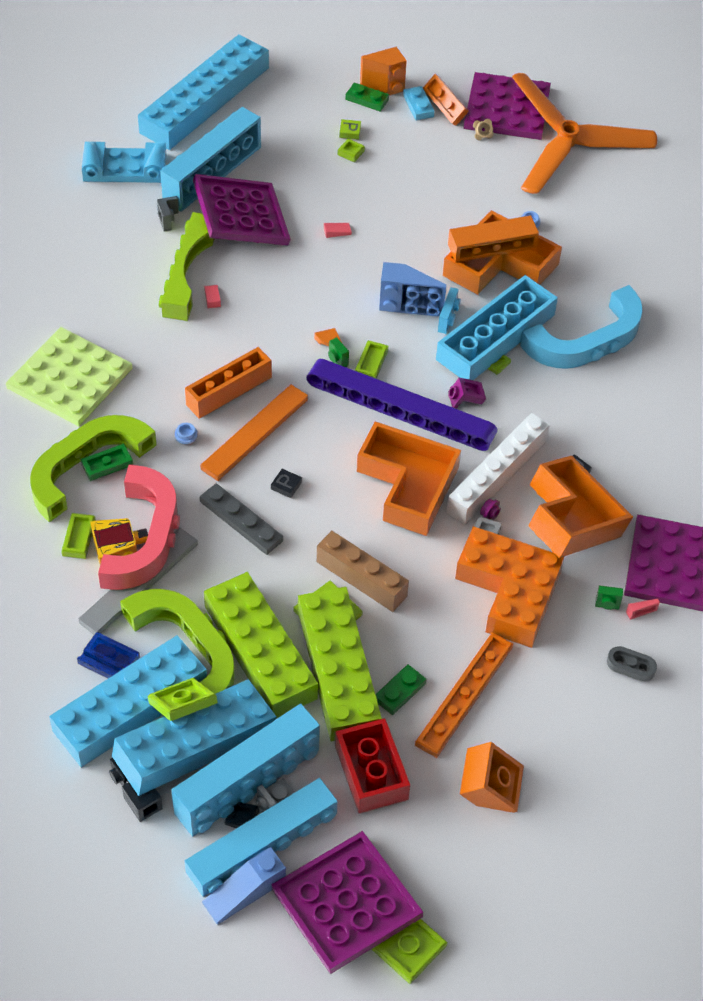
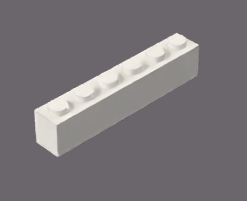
(497, 469)

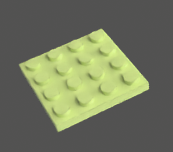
(69, 376)

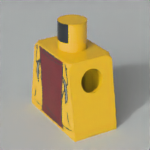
(116, 537)

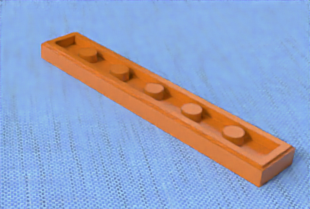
(254, 432)
(463, 695)

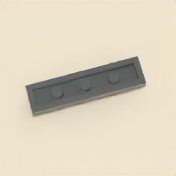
(241, 519)

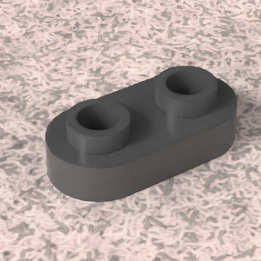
(631, 663)

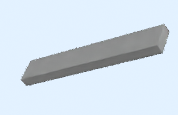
(108, 607)

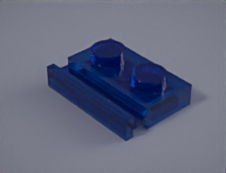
(106, 656)

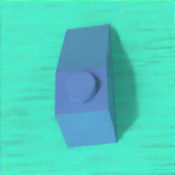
(245, 886)

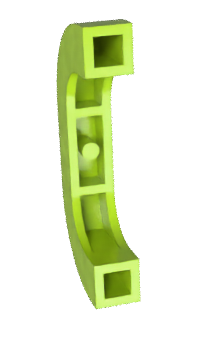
(80, 444)
(174, 607)

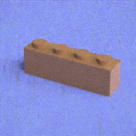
(362, 571)

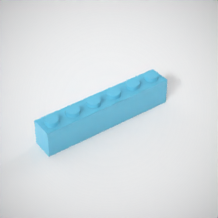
(272, 828)

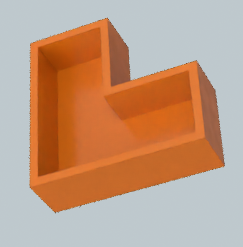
(477, 273)
(416, 467)
(577, 508)
(520, 577)

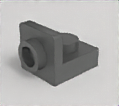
(166, 209)

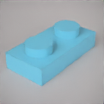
(418, 103)
(447, 314)

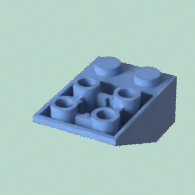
(410, 291)

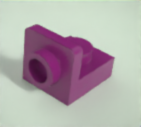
(467, 391)

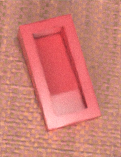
(337, 229)
(212, 296)
(641, 608)

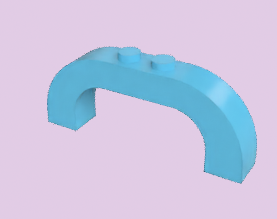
(593, 346)

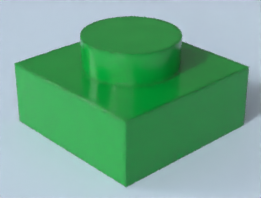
(338, 352)
(609, 597)

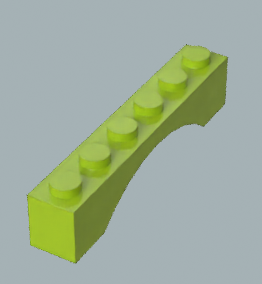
(177, 299)

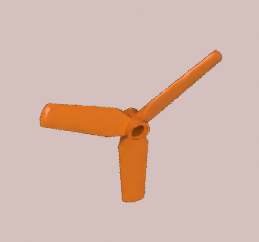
(570, 134)

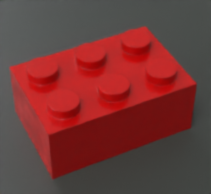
(372, 765)

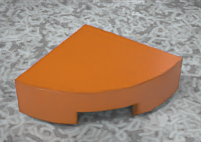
(325, 336)

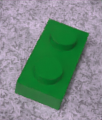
(367, 97)
(106, 462)
(400, 689)

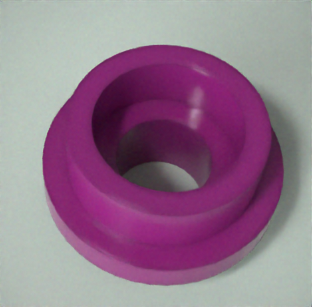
(490, 509)

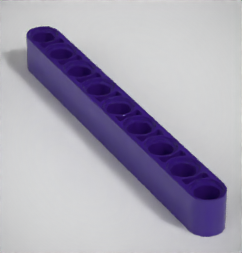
(402, 404)

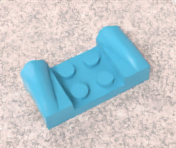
(123, 164)

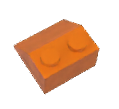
(384, 71)
(491, 778)

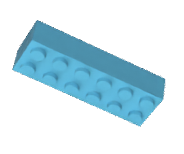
(212, 155)
(495, 328)
(121, 702)
(176, 747)
(241, 770)

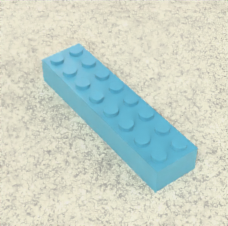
(203, 91)

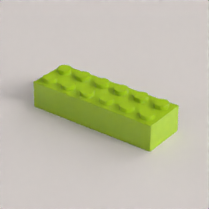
(260, 644)
(337, 659)

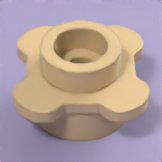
(487, 124)

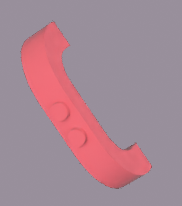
(145, 564)

